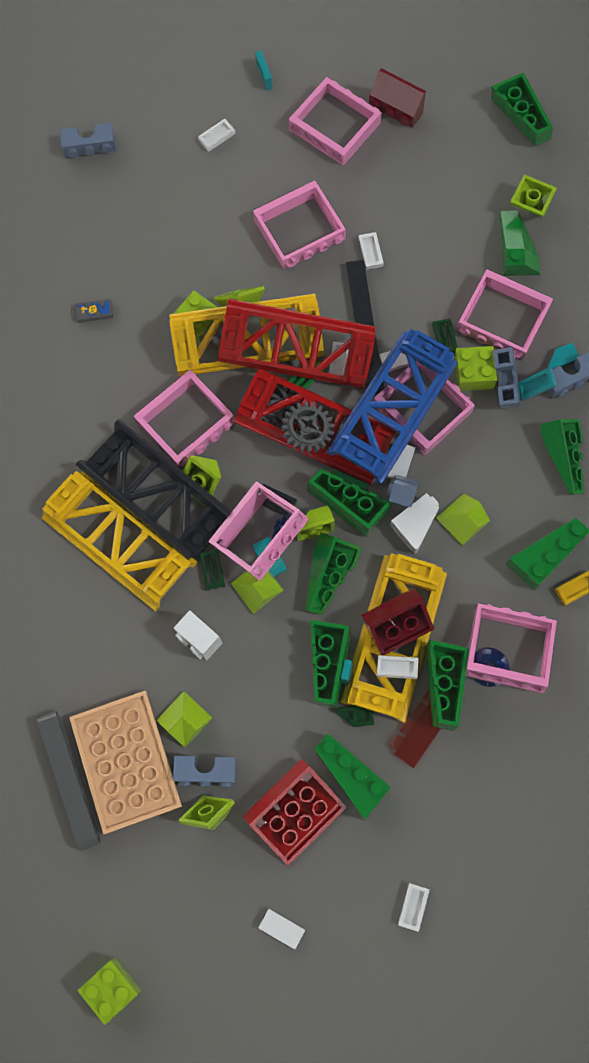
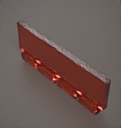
(418, 734)

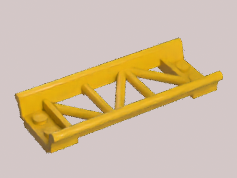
(188, 355)
(63, 506)
(386, 700)

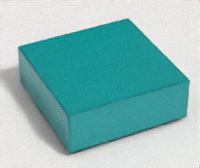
(346, 671)

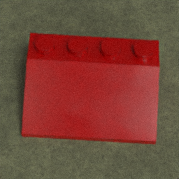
(294, 812)

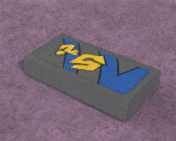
(94, 310)

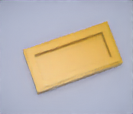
(573, 589)

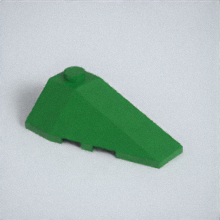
(517, 247)
(562, 442)
(329, 566)

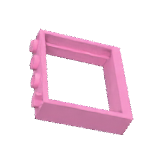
(322, 142)
(288, 202)
(515, 291)
(449, 389)
(165, 399)
(242, 514)
(507, 677)

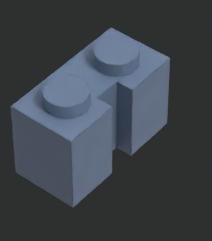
(402, 490)

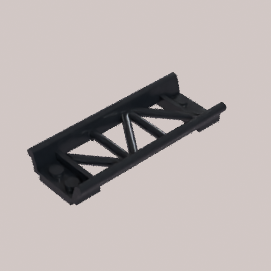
(194, 537)

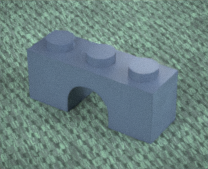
(100, 142)
(507, 377)
(568, 382)
(186, 772)

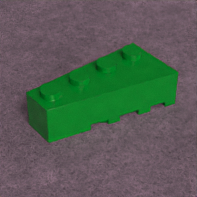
(522, 106)
(348, 501)
(545, 555)
(329, 650)
(446, 682)
(354, 777)

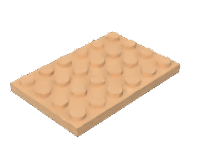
(125, 762)

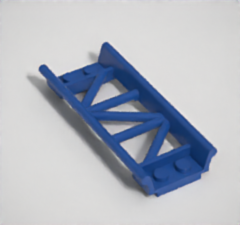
(369, 457)

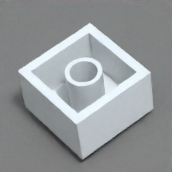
(198, 635)

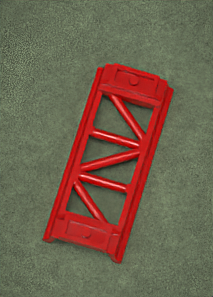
(359, 345)
(255, 406)

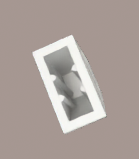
(415, 522)

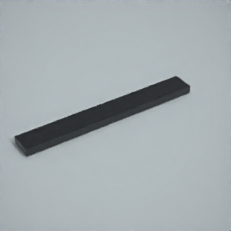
(363, 311)

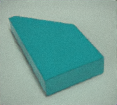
(563, 356)

